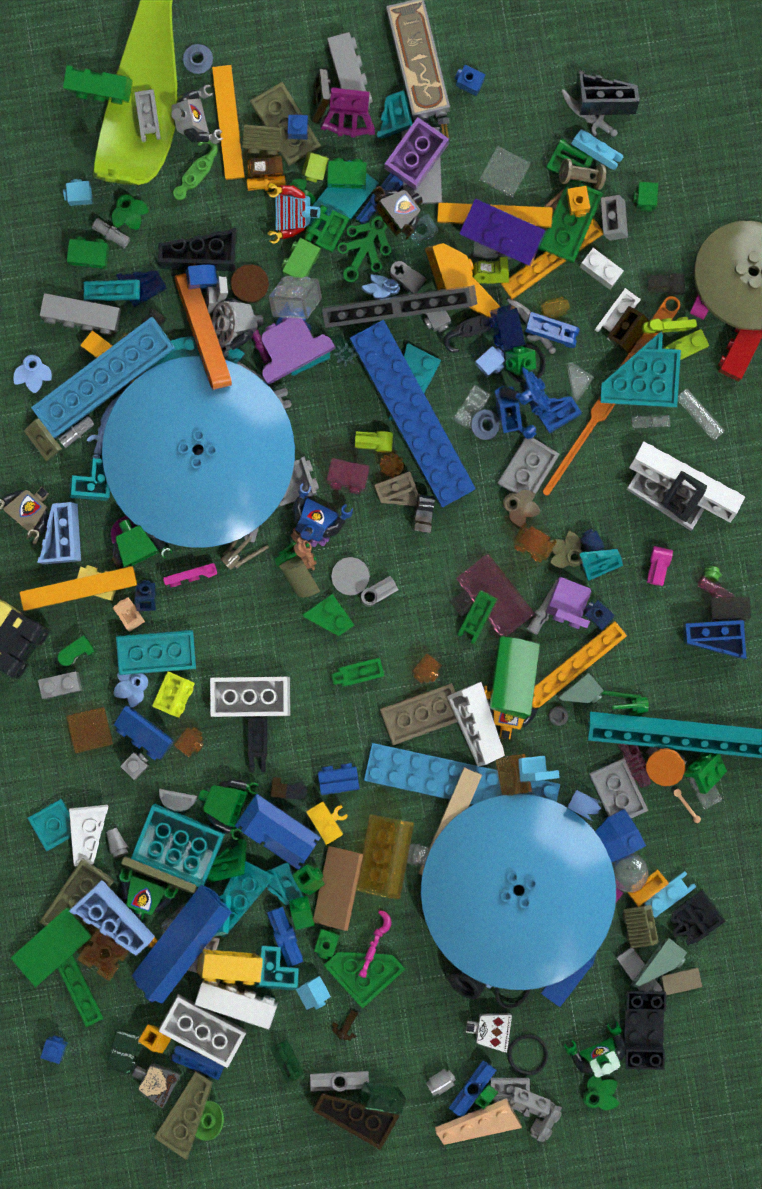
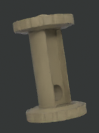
(568, 172)

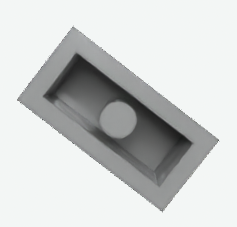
(614, 217)
(60, 685)

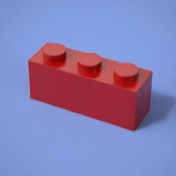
(740, 353)

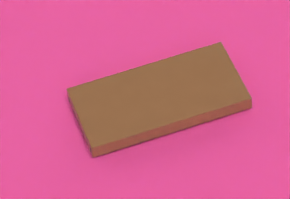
(338, 893)

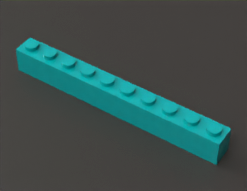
(675, 734)

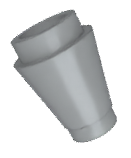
(116, 843)

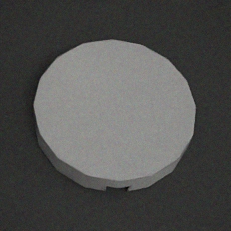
(350, 576)

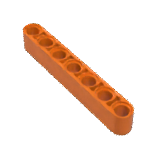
(204, 334)

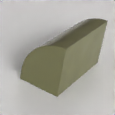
(299, 577)

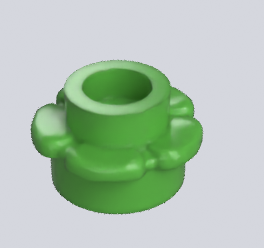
(712, 573)

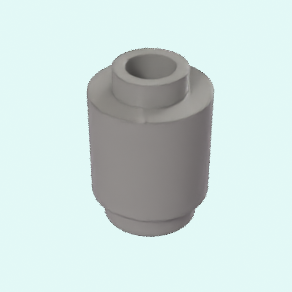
(441, 1082)

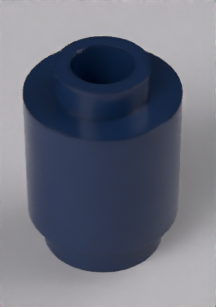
(591, 541)

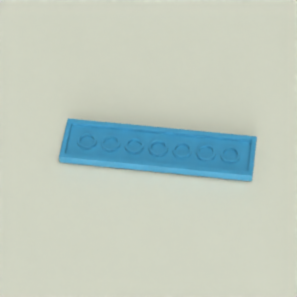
(103, 377)

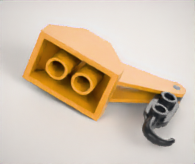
(454, 270)

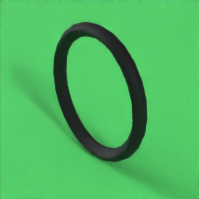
(542, 368)
(512, 1005)
(510, 1054)

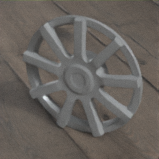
(224, 322)

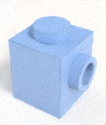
(491, 361)

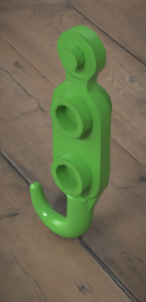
(196, 172)

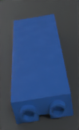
(181, 944)

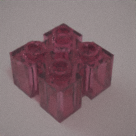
(348, 476)

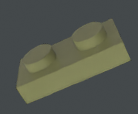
(42, 439)

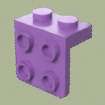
(569, 603)

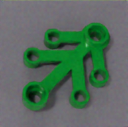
(366, 245)

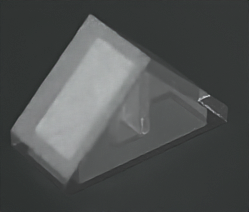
(578, 380)

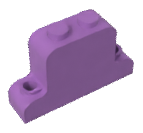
(292, 347)

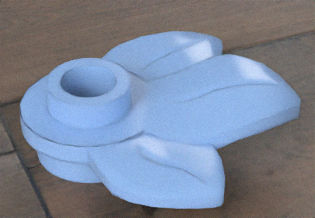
(381, 287)
(32, 376)
(128, 689)

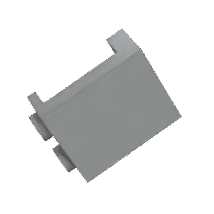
(300, 475)

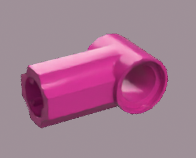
(659, 561)

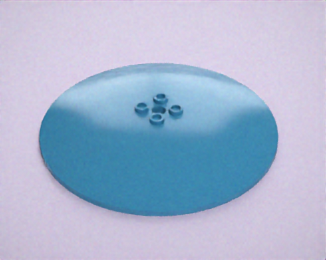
(208, 495)
(510, 937)

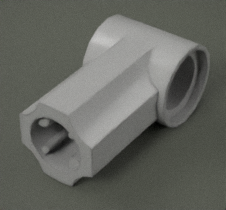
(380, 591)

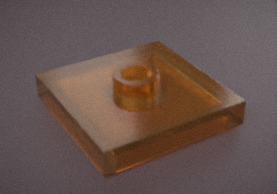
(90, 730)

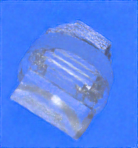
(417, 854)

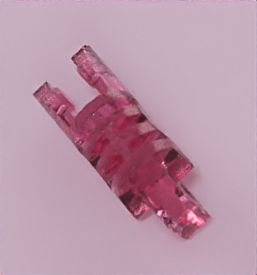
(636, 764)

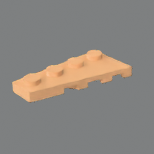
(483, 1122)

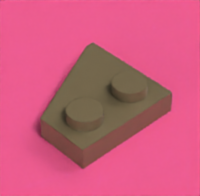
(398, 490)

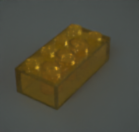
(385, 856)

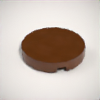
(250, 283)

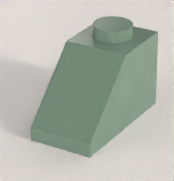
(583, 691)

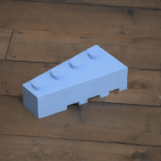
(113, 918)

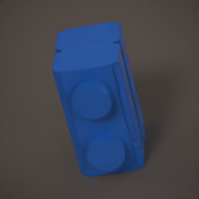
(338, 780)

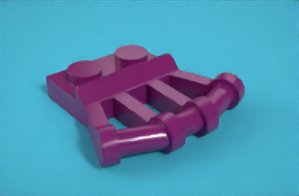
(348, 102)

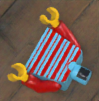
(292, 211)

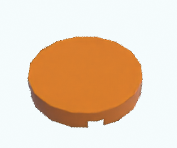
(665, 767)

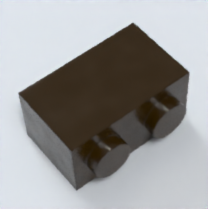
(628, 329)

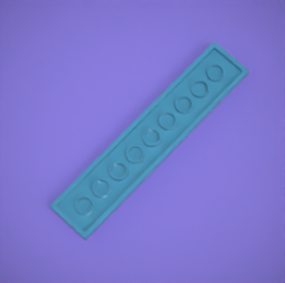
(438, 775)

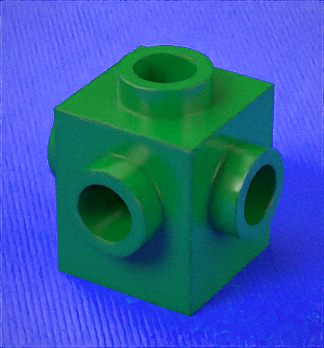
(519, 358)

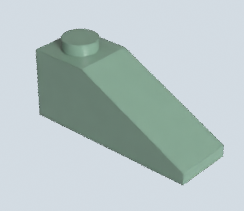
(663, 960)

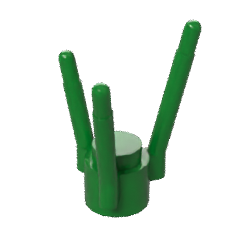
(639, 704)

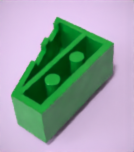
(97, 85)

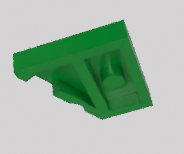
(229, 863)

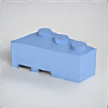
(62, 535)

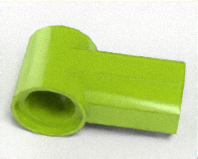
(379, 441)

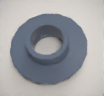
(198, 68)
(477, 424)

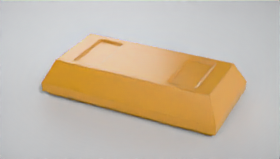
(653, 885)

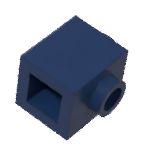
(598, 614)

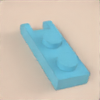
(597, 149)
(669, 895)

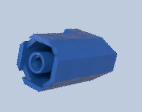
(278, 830)

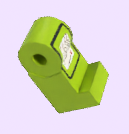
(492, 271)

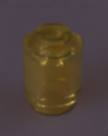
(555, 307)

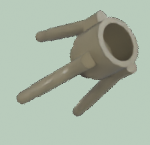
(231, 558)

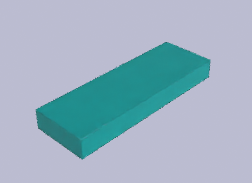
(111, 290)

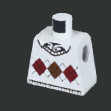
(492, 1030)

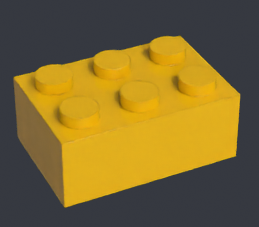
(229, 966)

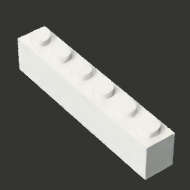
(664, 470)

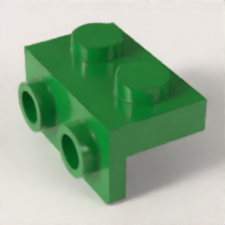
(706, 771)

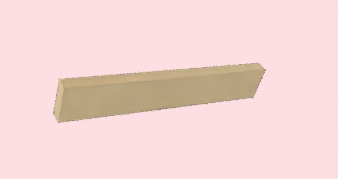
(458, 802)

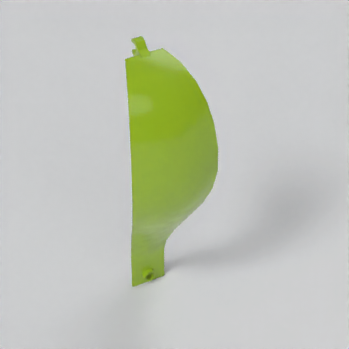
(151, 65)

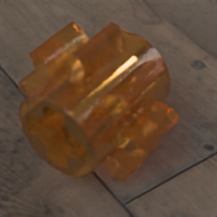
(391, 465)

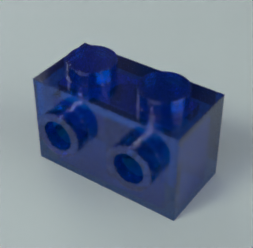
(506, 327)

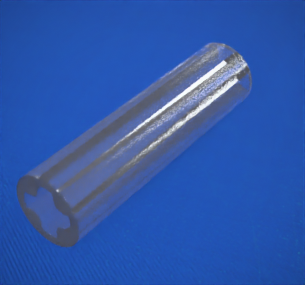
(700, 414)

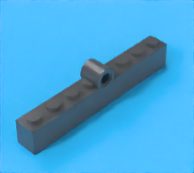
(400, 306)

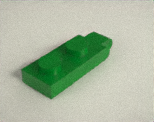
(358, 672)

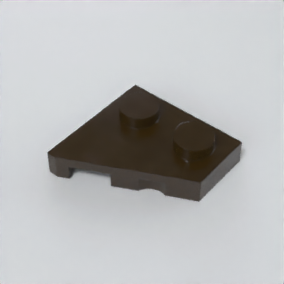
(321, 94)

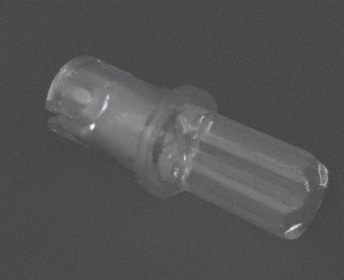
(650, 421)

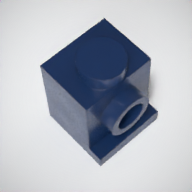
(144, 593)

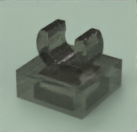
(462, 603)

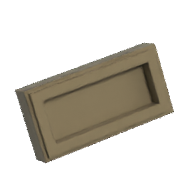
(681, 981)

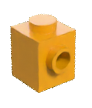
(578, 201)
(154, 1039)

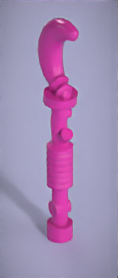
(378, 933)

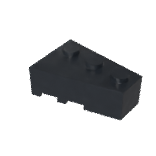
(605, 97)

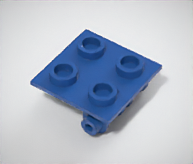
(536, 386)

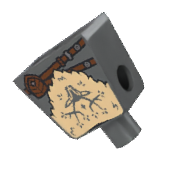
(157, 1082)

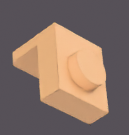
(128, 614)

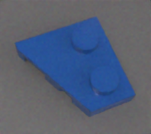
(562, 412)

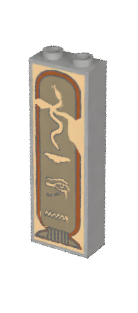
(418, 59)

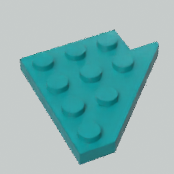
(646, 378)

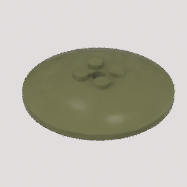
(724, 277)

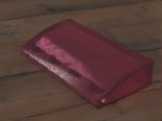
(510, 607)

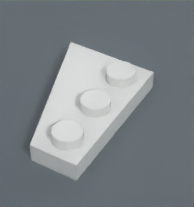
(86, 828)

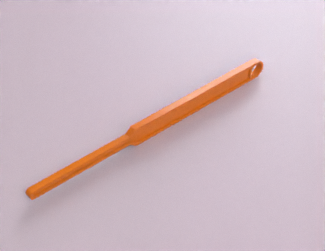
(601, 410)

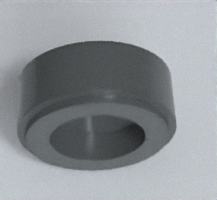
(558, 716)

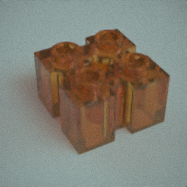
(93, 955)

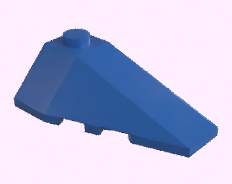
(620, 835)

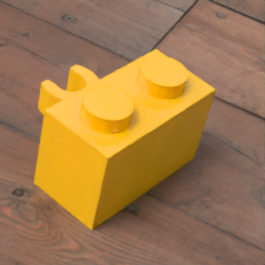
(326, 822)

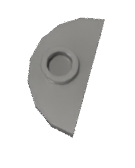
(176, 801)

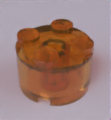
(534, 542)

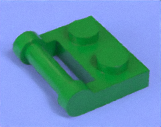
(557, 158)

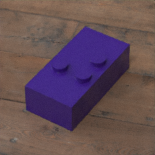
(502, 232)

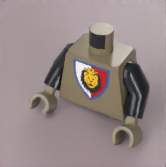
(28, 510)

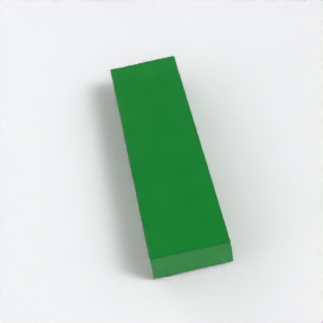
(80, 991)

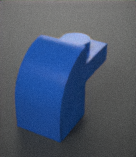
(201, 277)

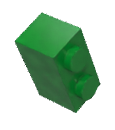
(347, 174)
(88, 253)

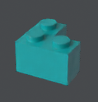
(92, 487)
(272, 974)

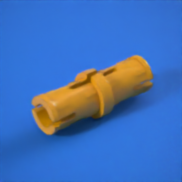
(262, 183)

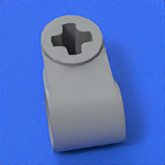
(410, 279)

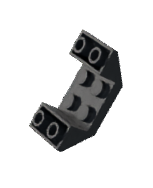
(644, 1029)

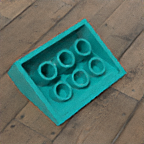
(178, 845)

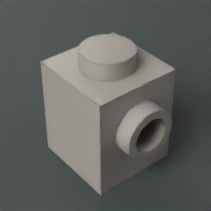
(437, 320)
(135, 765)

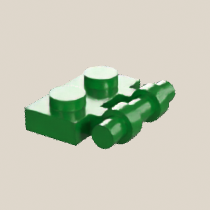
(331, 232)

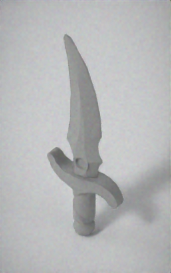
(595, 120)
(524, 312)

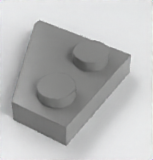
(506, 1086)

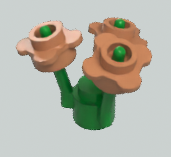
(302, 549)

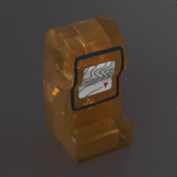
(265, 167)

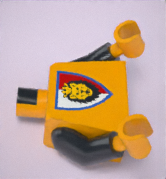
(507, 721)

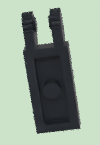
(257, 742)

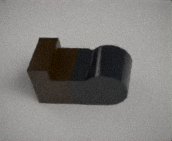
(423, 513)
(289, 791)

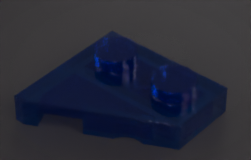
(150, 284)

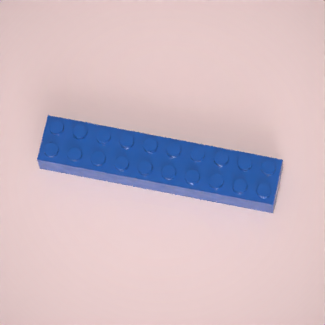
(412, 413)

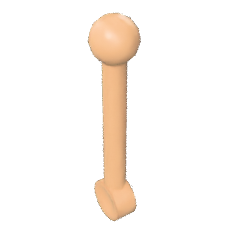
(677, 793)

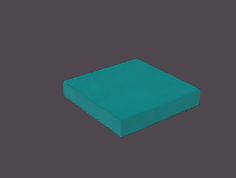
(52, 824)

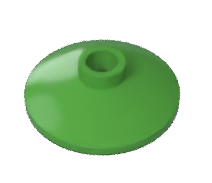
(206, 1130)

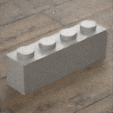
(347, 63)
(80, 313)

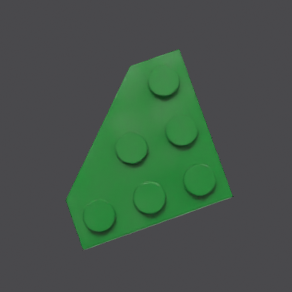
(380, 973)

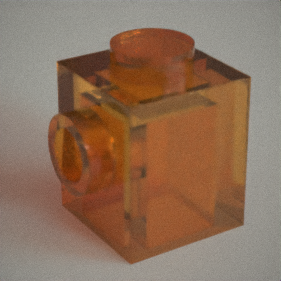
(427, 669)
(190, 741)

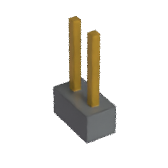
(441, 121)

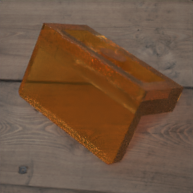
(510, 776)

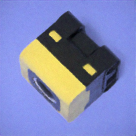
(18, 639)

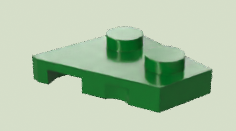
(330, 616)

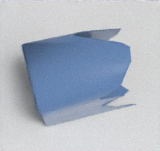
(584, 804)

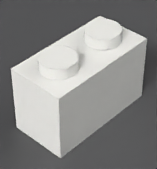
(601, 268)

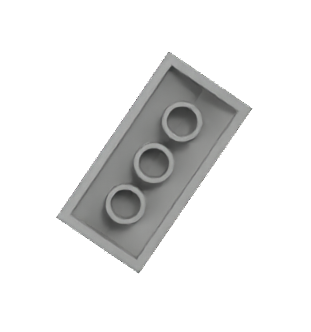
(654, 493)

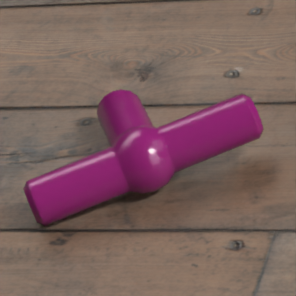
(260, 346)

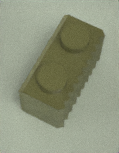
(263, 138)
(640, 926)

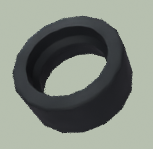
(465, 984)

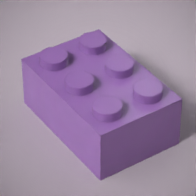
(416, 153)

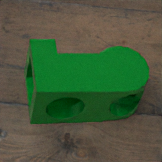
(69, 654)

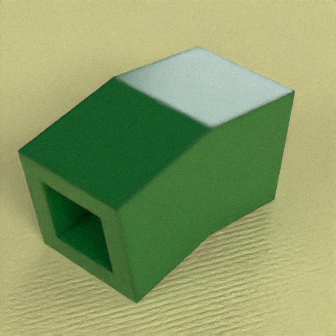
(486, 1097)

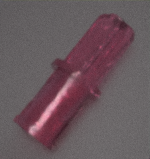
(713, 588)

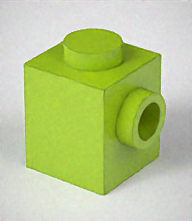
(315, 166)

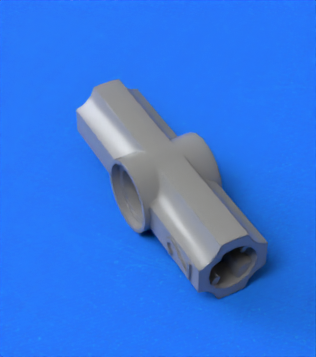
(325, 1081)

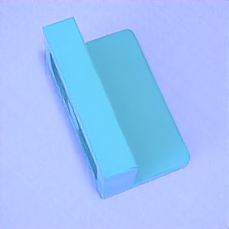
(535, 769)

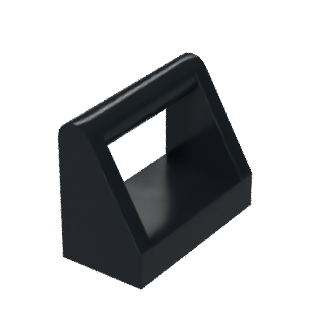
(694, 500)

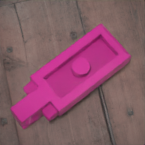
(192, 575)

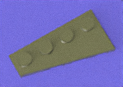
(183, 1120)

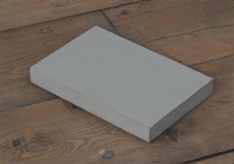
(528, 467)
(618, 789)

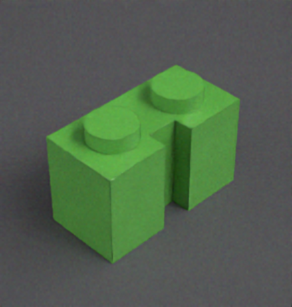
(301, 260)

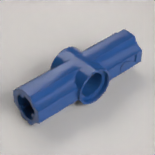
(391, 183)
(285, 936)
(465, 1099)

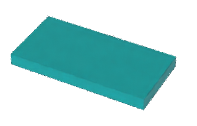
(344, 200)
(155, 652)

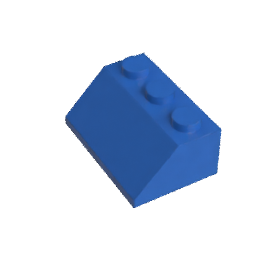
(143, 733)

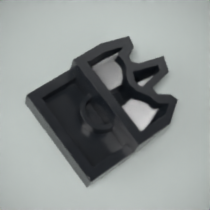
(696, 918)

